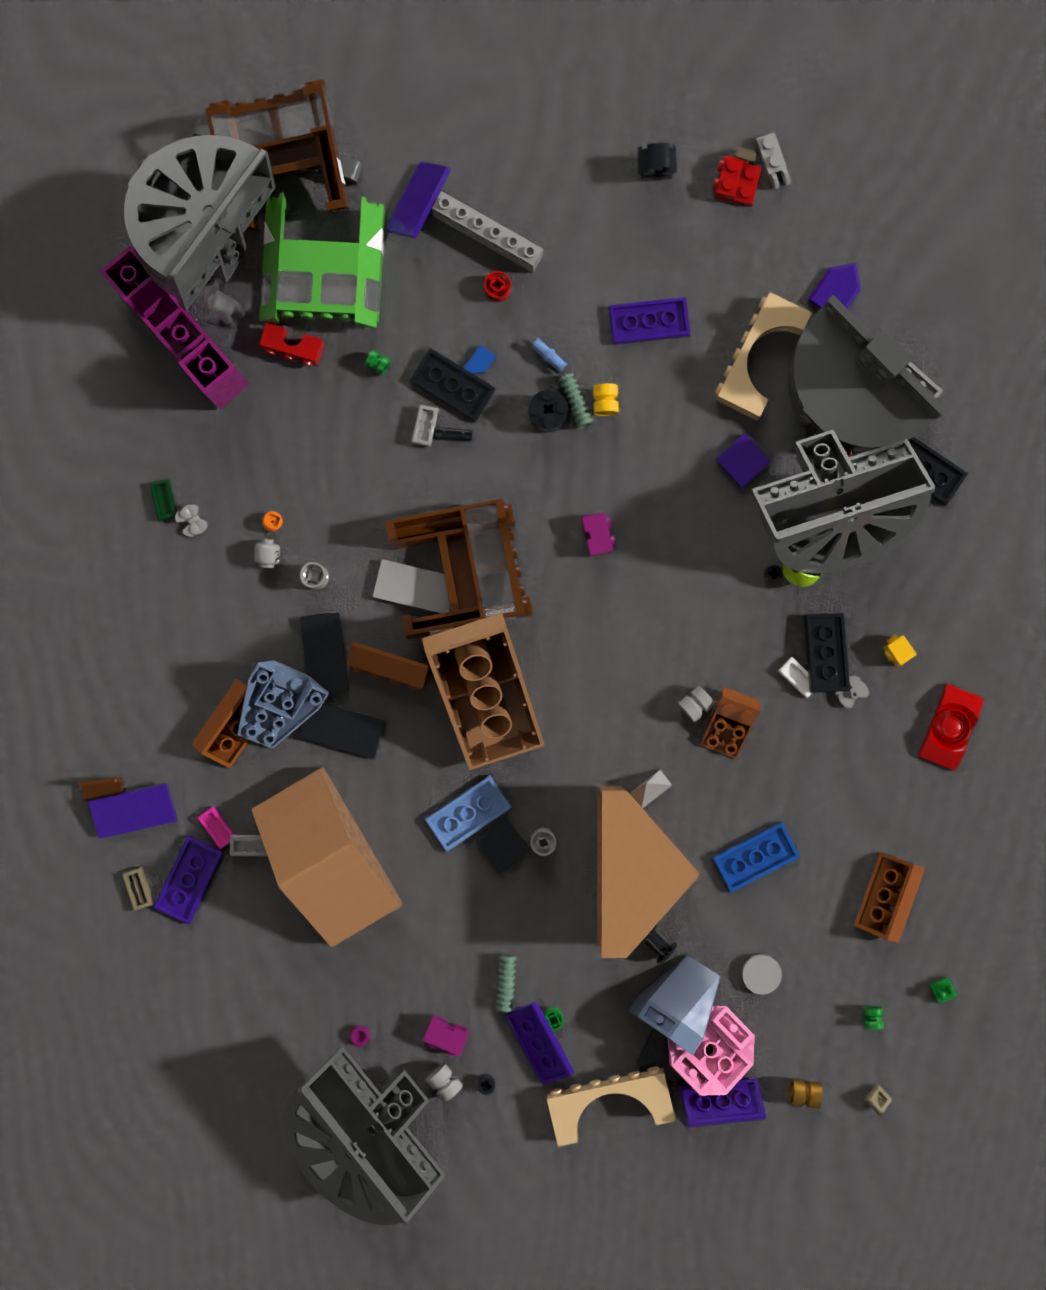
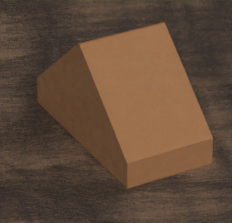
(483, 691)
(324, 859)
(636, 873)

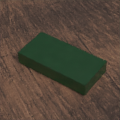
(163, 499)

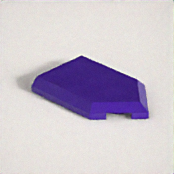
(838, 281)

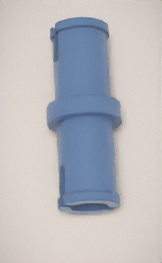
(549, 355)

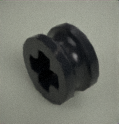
(777, 569)
(480, 1086)

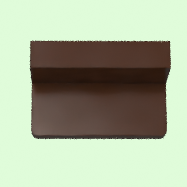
(101, 788)

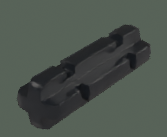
(453, 434)

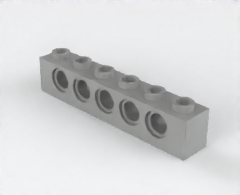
(487, 232)

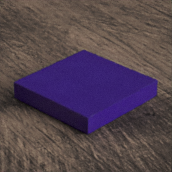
(743, 460)

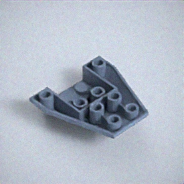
(277, 703)
(679, 1003)

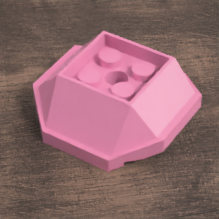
(726, 1064)

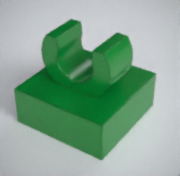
(942, 990)

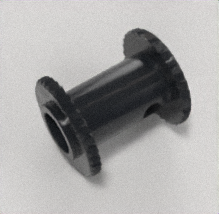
(655, 942)

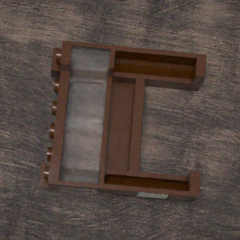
(294, 133)
(474, 560)

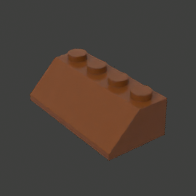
(389, 666)
(219, 735)
(889, 897)

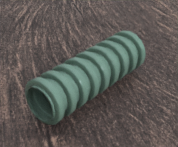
(575, 400)
(506, 983)

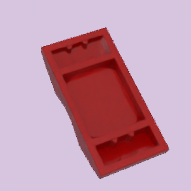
(951, 727)

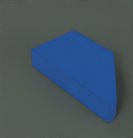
(480, 361)

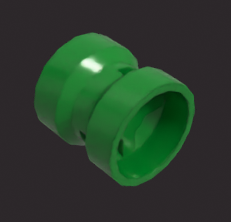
(377, 362)
(554, 1014)
(873, 1017)

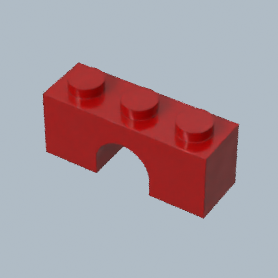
(307, 351)

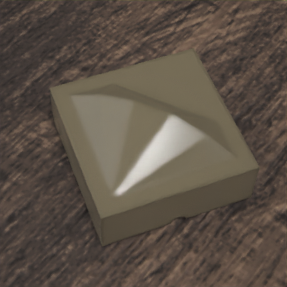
(747, 155)
(878, 1099)

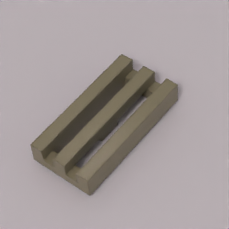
(140, 871)

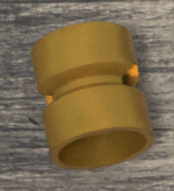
(805, 1094)

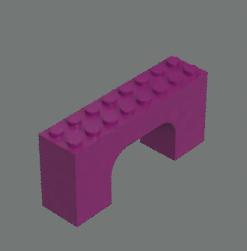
(175, 329)

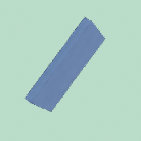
(468, 813)

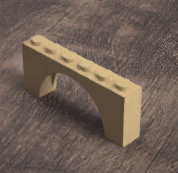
(774, 316)
(647, 1087)

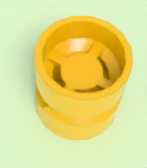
(605, 396)

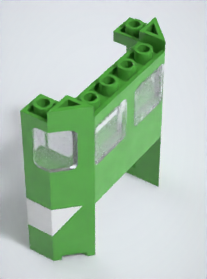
(322, 275)

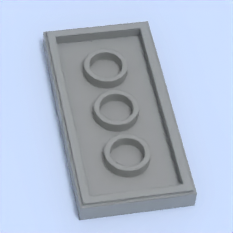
(412, 587)

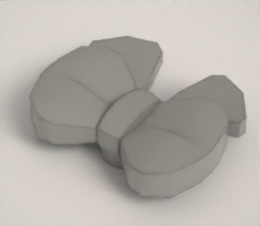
(196, 524)
(858, 689)

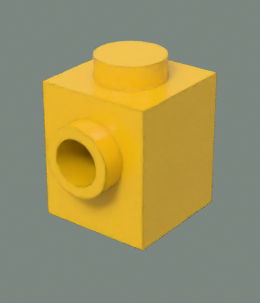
(898, 650)

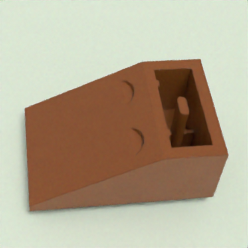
(730, 722)

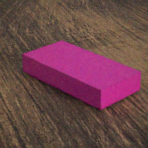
(216, 827)

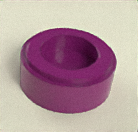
(360, 1035)

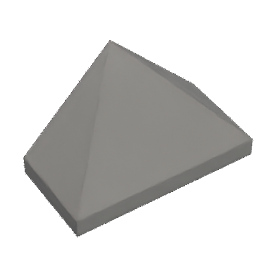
(650, 789)

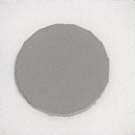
(761, 974)

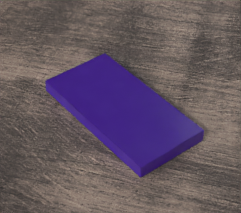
(418, 199)
(649, 320)
(132, 810)
(188, 879)
(539, 1043)
(739, 1105)

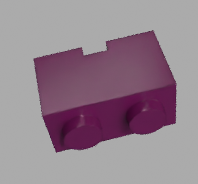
(597, 528)
(445, 1036)

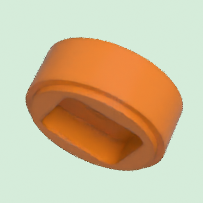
(272, 521)

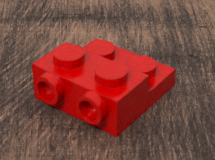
(736, 181)

